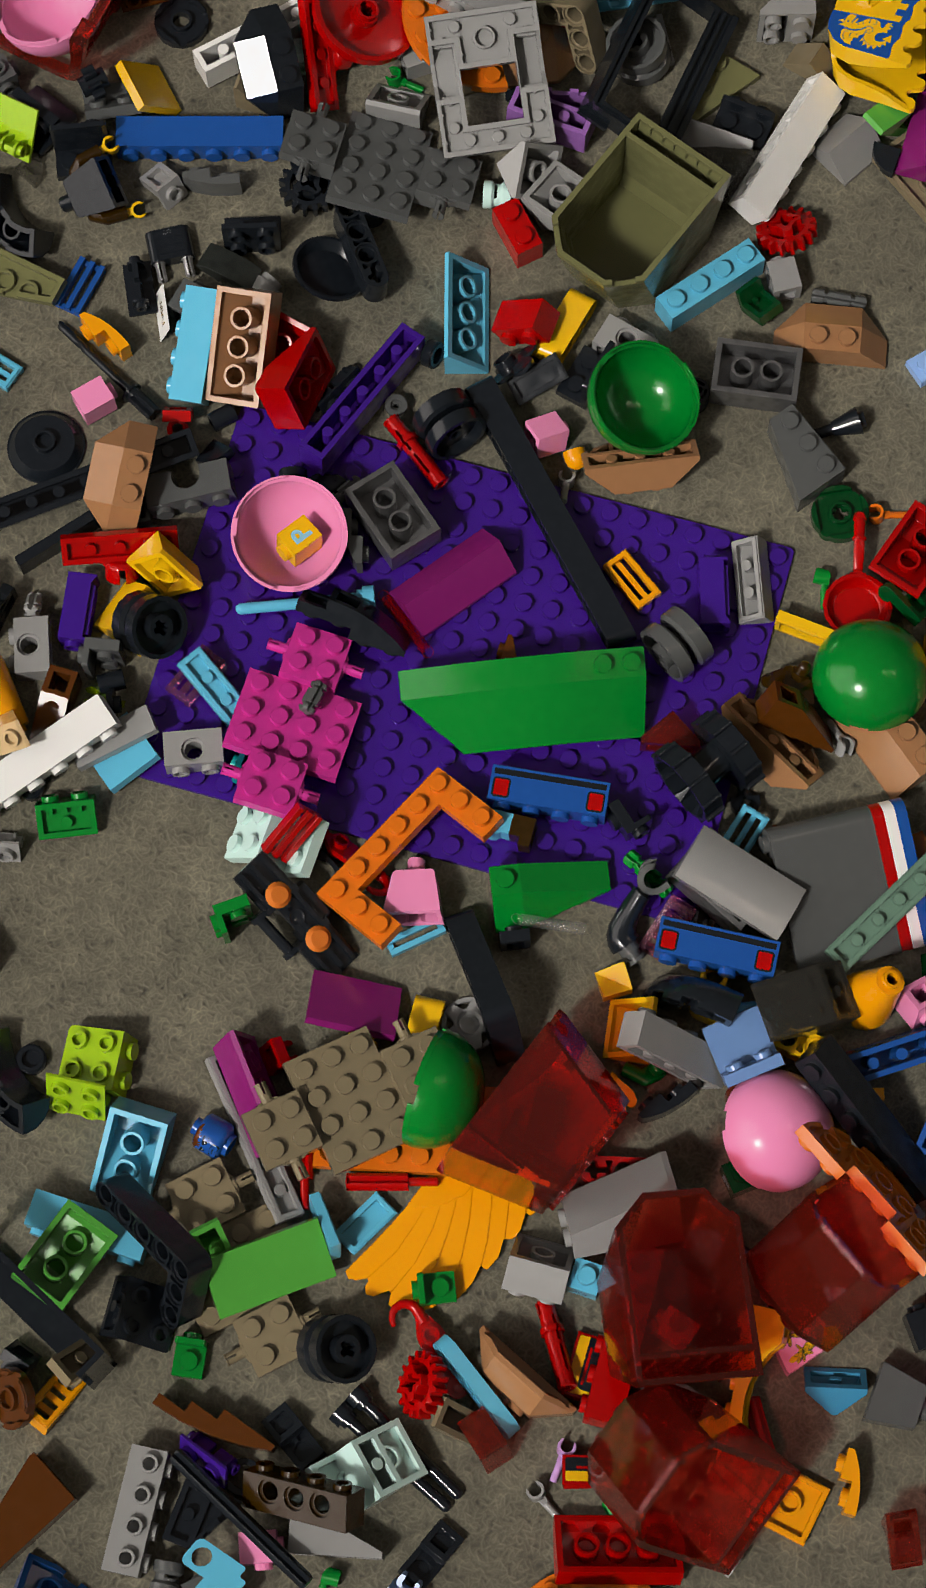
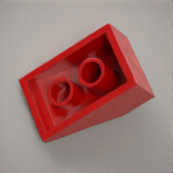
(296, 381)
(904, 553)

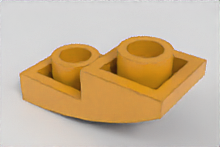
(102, 332)
(849, 1472)

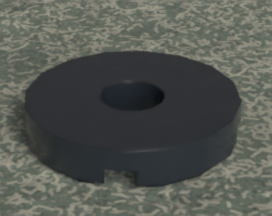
(181, 36)

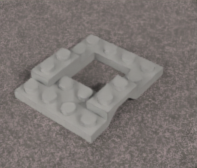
(485, 40)

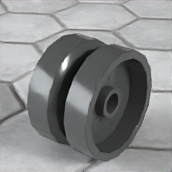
(648, 55)
(677, 643)

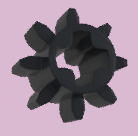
(93, 82)

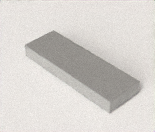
(135, 728)

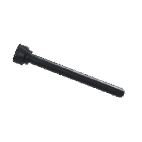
(362, 1400)
(346, 1418)

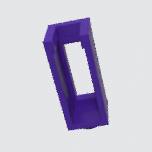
(713, 593)
(78, 609)

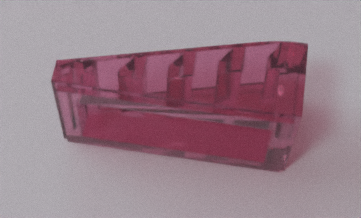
(677, 905)

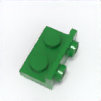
(66, 815)
(233, 912)

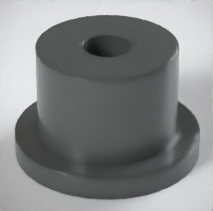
(396, 401)

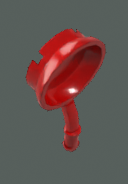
(855, 594)

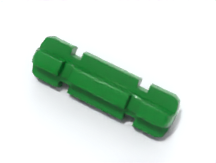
(633, 860)

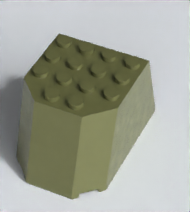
(639, 215)

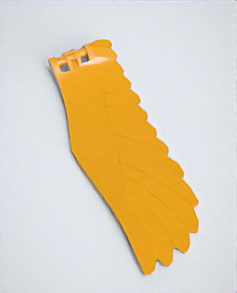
(441, 1232)

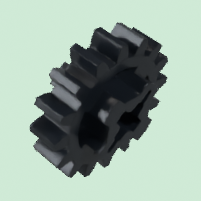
(301, 196)

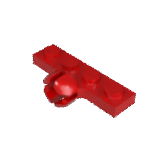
(320, 62)
(110, 549)

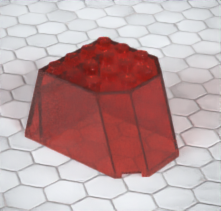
(540, 1122)
(829, 1265)
(678, 1293)
(687, 1476)

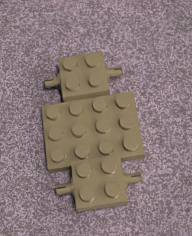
(342, 1102)
(268, 1330)

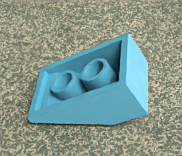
(134, 1142)

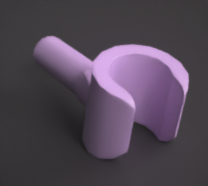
(558, 1466)

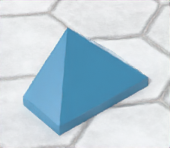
(835, 1387)

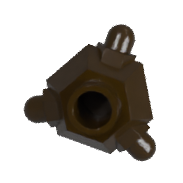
(795, 677)

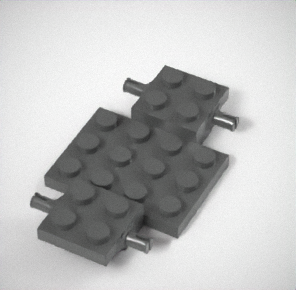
(378, 164)

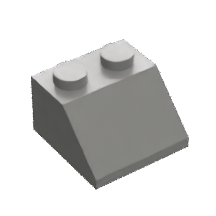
(538, 1269)

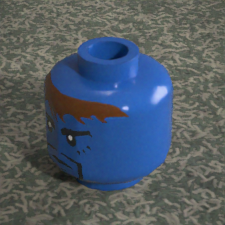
(213, 1136)

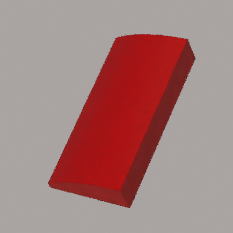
(602, 1553)

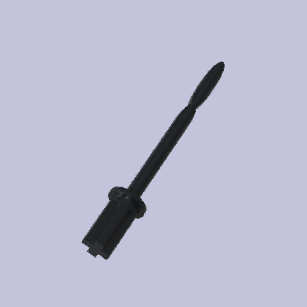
(131, 393)

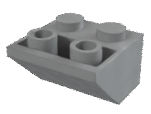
(786, 21)

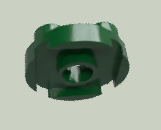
(825, 505)

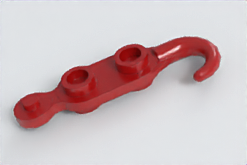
(341, 847)
(427, 1333)

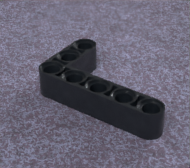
(486, 987)
(166, 1241)

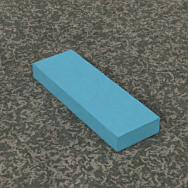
(210, 683)

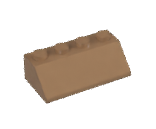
(241, 343)
(892, 755)

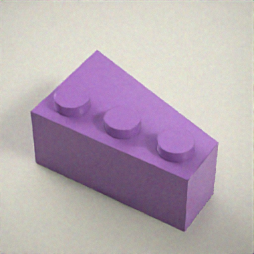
(569, 127)

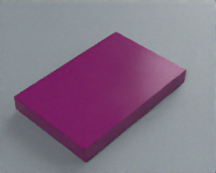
(353, 1003)

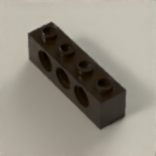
(303, 1496)

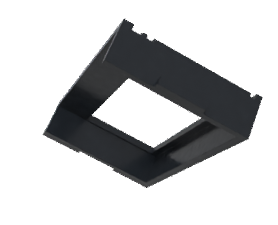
(691, 85)
(50, 1321)

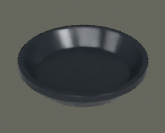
(324, 269)
(45, 446)

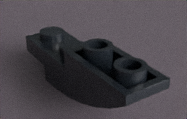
(367, 623)

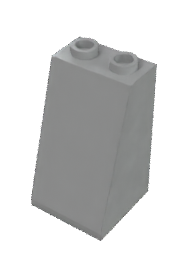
(599, 1206)

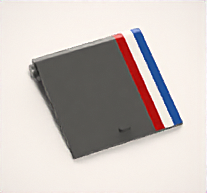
(845, 867)

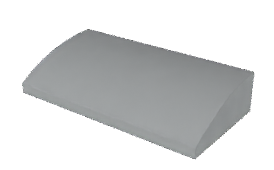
(739, 883)

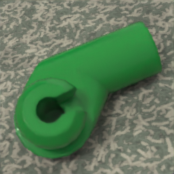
(643, 1076)

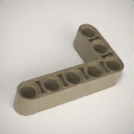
(582, 28)

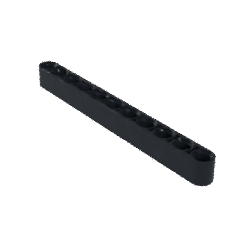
(551, 515)

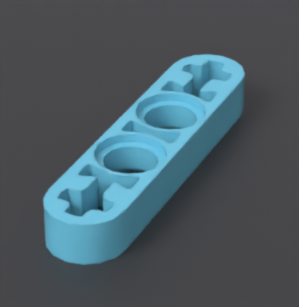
(475, 1385)

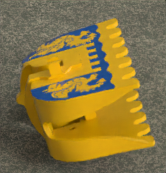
(879, 50)

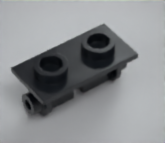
(139, 287)
(340, 383)

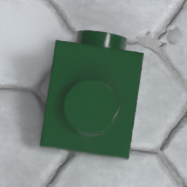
(757, 302)

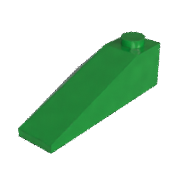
(544, 889)

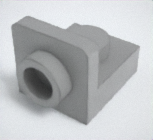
(165, 185)

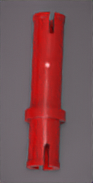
(409, 443)
(552, 1332)

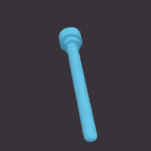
(366, 593)

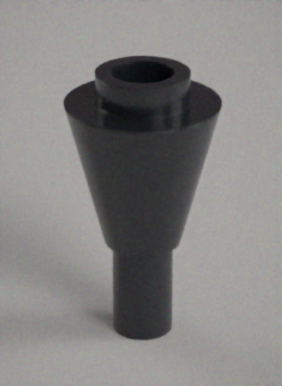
(846, 424)

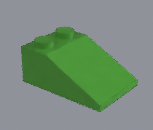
(66, 1254)

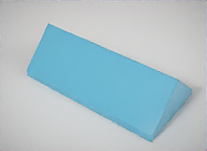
(466, 316)

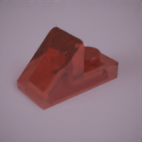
(903, 1539)

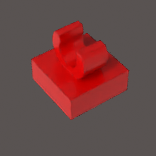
(177, 415)
(274, 1054)

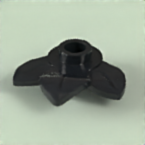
(513, 365)

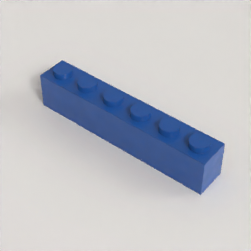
(199, 137)

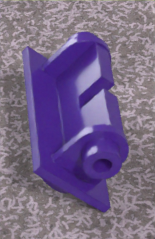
(216, 1465)

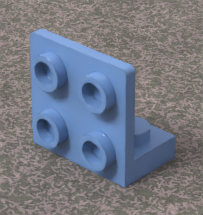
(742, 1048)

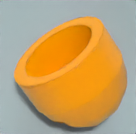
(573, 457)

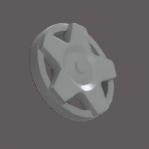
(466, 1022)

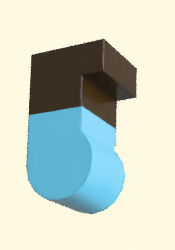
(516, 829)

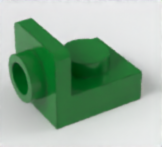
(434, 1288)
(190, 1356)

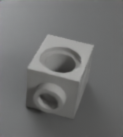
(783, 278)

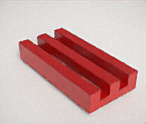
(295, 834)

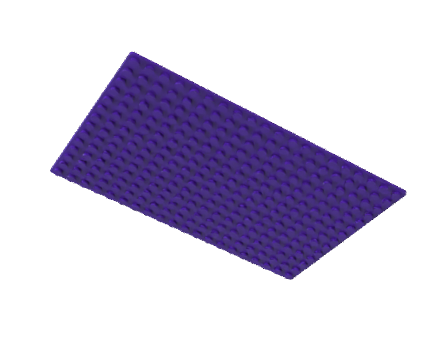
(392, 744)

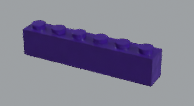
(361, 399)

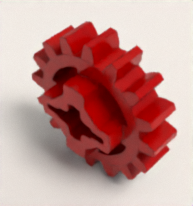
(787, 231)
(422, 1384)

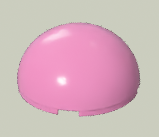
(43, 25)
(270, 509)
(762, 1128)

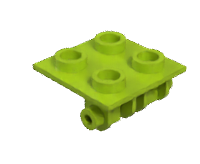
(17, 127)
(77, 1097)

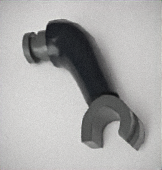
(623, 926)

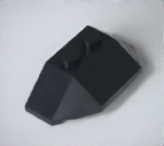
(269, 62)

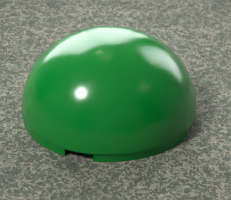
(643, 398)
(870, 675)
(448, 1092)

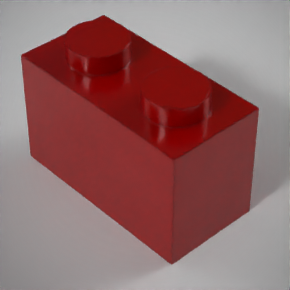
(517, 232)
(525, 321)

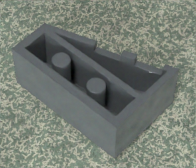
(803, 457)

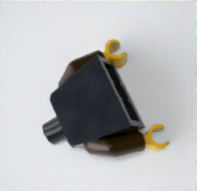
(95, 188)

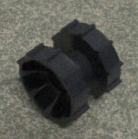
(721, 755)

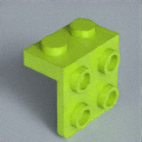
(100, 1057)

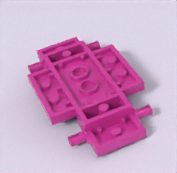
(279, 737)

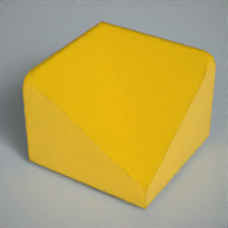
(614, 981)

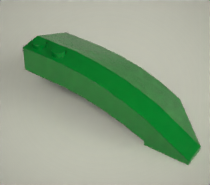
(532, 699)

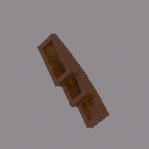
(225, 1427)

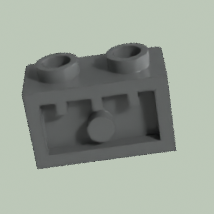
(114, 104)
(101, 651)

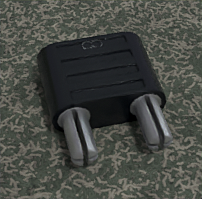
(170, 247)

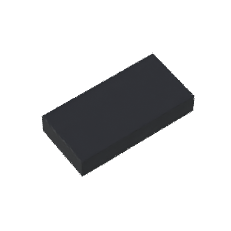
(538, 379)

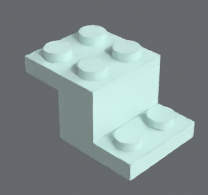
(255, 827)
(376, 1461)

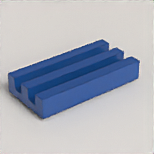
(90, 266)

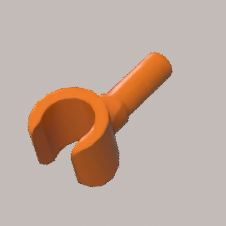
(884, 514)

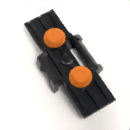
(301, 908)

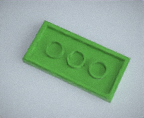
(269, 1267)

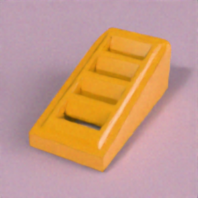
(38, 1421)

